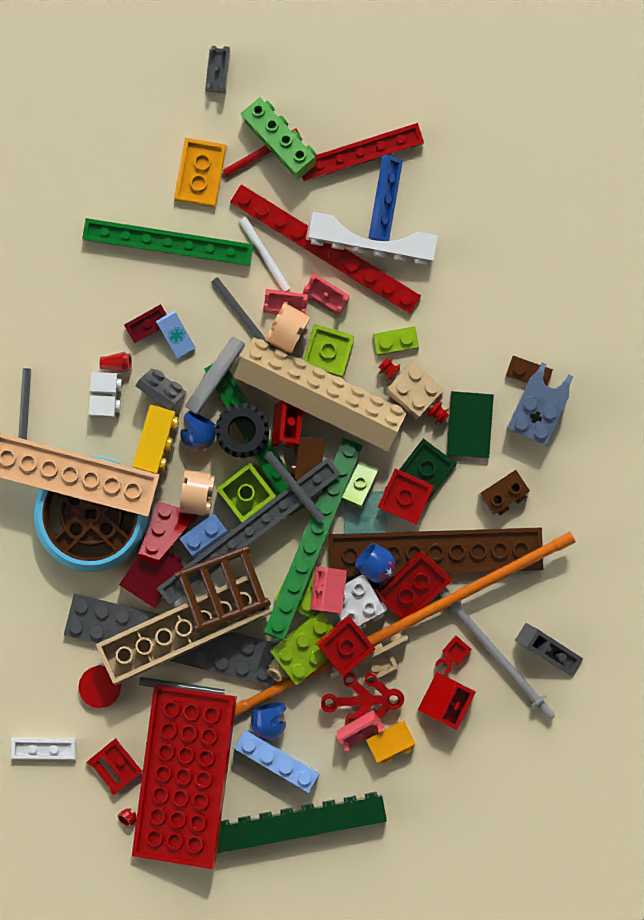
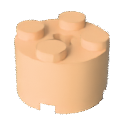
(287, 328)
(195, 493)

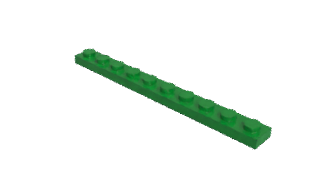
(312, 543)

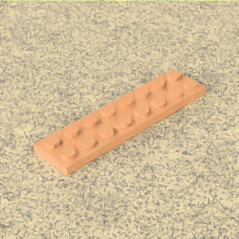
(77, 475)

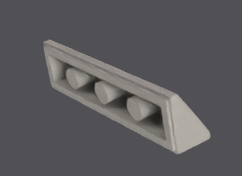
(215, 375)

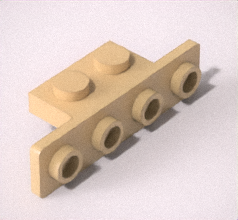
(379, 661)

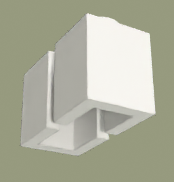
(104, 405)

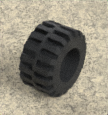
(223, 430)

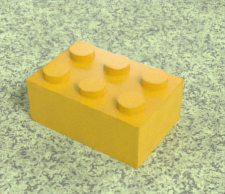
(155, 440)

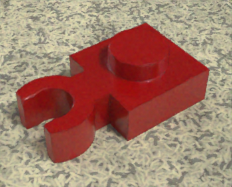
(455, 652)

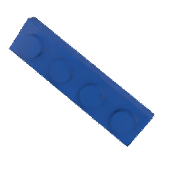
(385, 198)

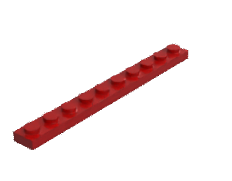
(340, 259)

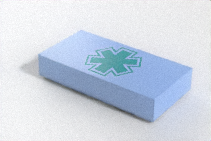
(175, 334)

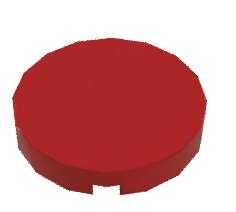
(97, 687)

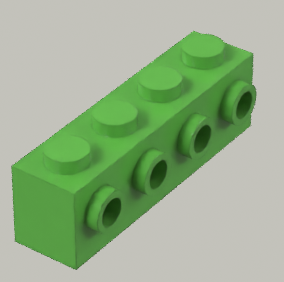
(279, 138)

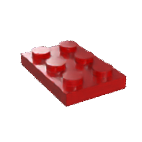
(414, 585)

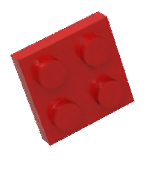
(405, 496)
(345, 646)

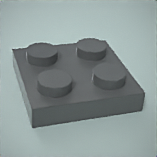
(160, 388)

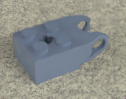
(543, 399)

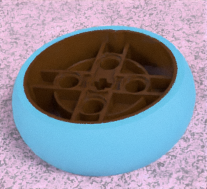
(91, 535)

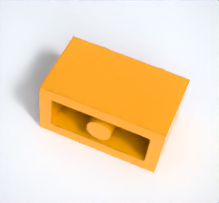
(390, 742)

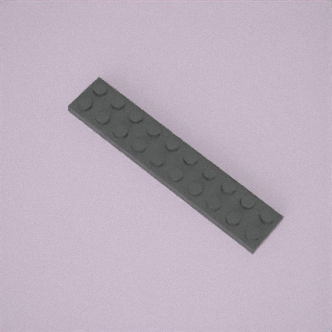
(228, 655)

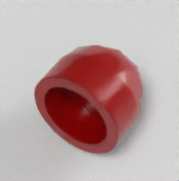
(126, 817)

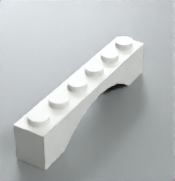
(327, 229)

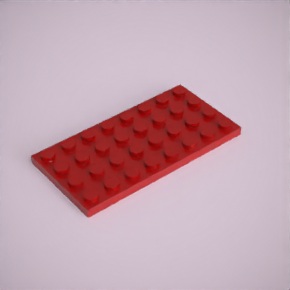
(184, 776)

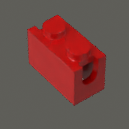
(286, 425)

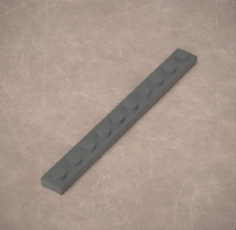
(255, 525)

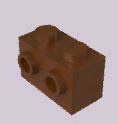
(505, 492)

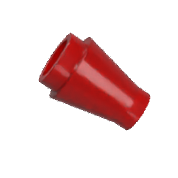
(117, 362)

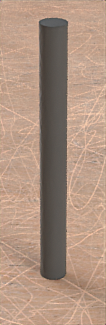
(237, 309)
(24, 405)
(294, 486)
(148, 682)

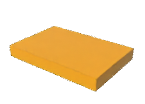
(200, 172)

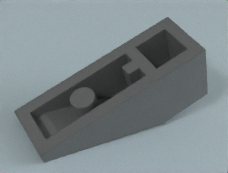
(548, 649)

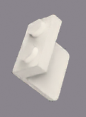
(361, 602)

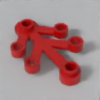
(365, 699)

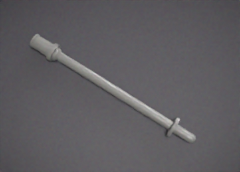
(537, 700)

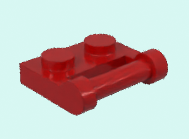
(119, 761)

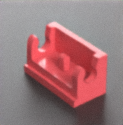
(326, 294)
(275, 299)
(328, 589)
(359, 730)

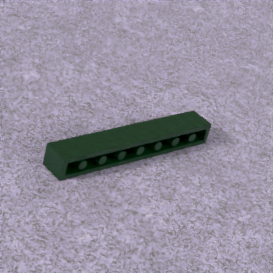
(302, 822)

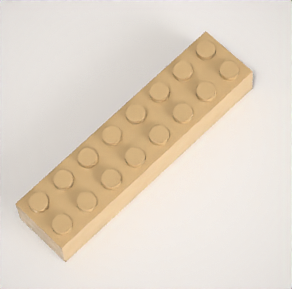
(320, 393)
(173, 634)

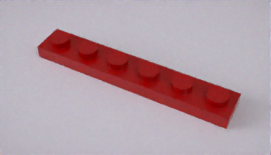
(365, 151)

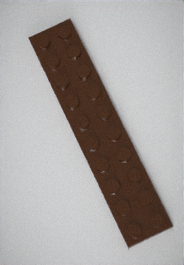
(450, 549)

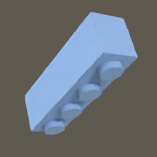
(277, 760)

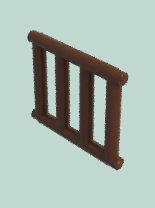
(222, 560)

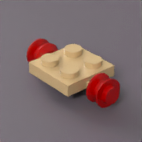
(414, 390)

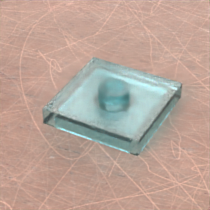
(365, 519)

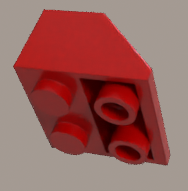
(446, 700)

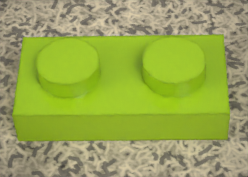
(396, 340)

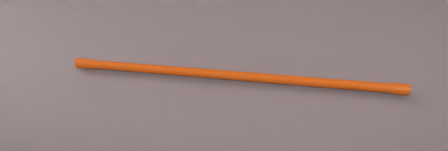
(556, 545)

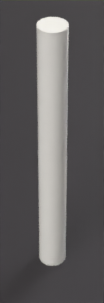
(264, 254)

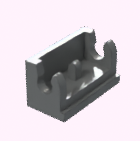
(218, 69)

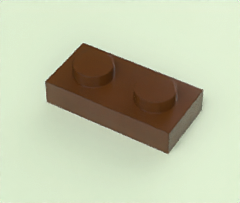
(523, 369)

